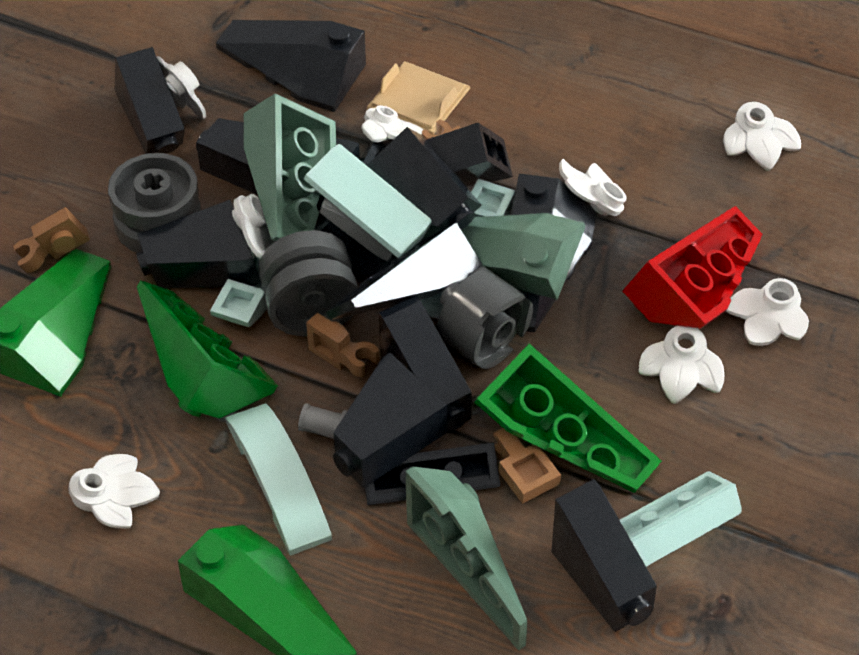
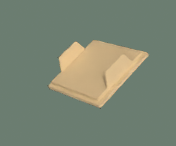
(419, 95)

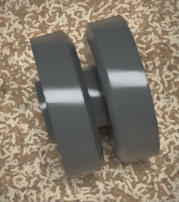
(151, 193)
(303, 277)

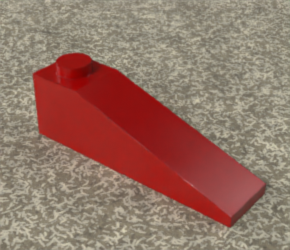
(696, 275)

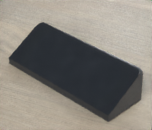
(469, 464)

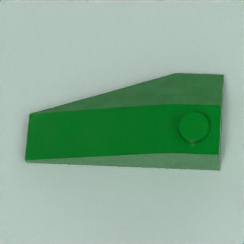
(51, 321)

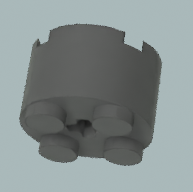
(483, 317)

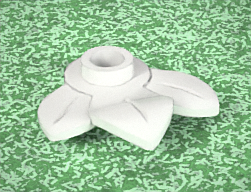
(181, 85)
(383, 124)
(760, 138)
(594, 188)
(250, 218)
(770, 312)
(681, 367)
(114, 491)

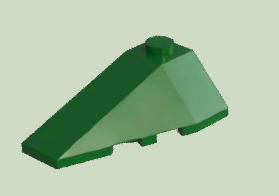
(198, 359)
(553, 413)
(259, 593)

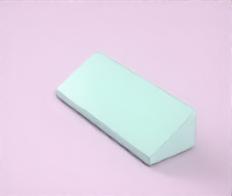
(369, 200)
(681, 516)

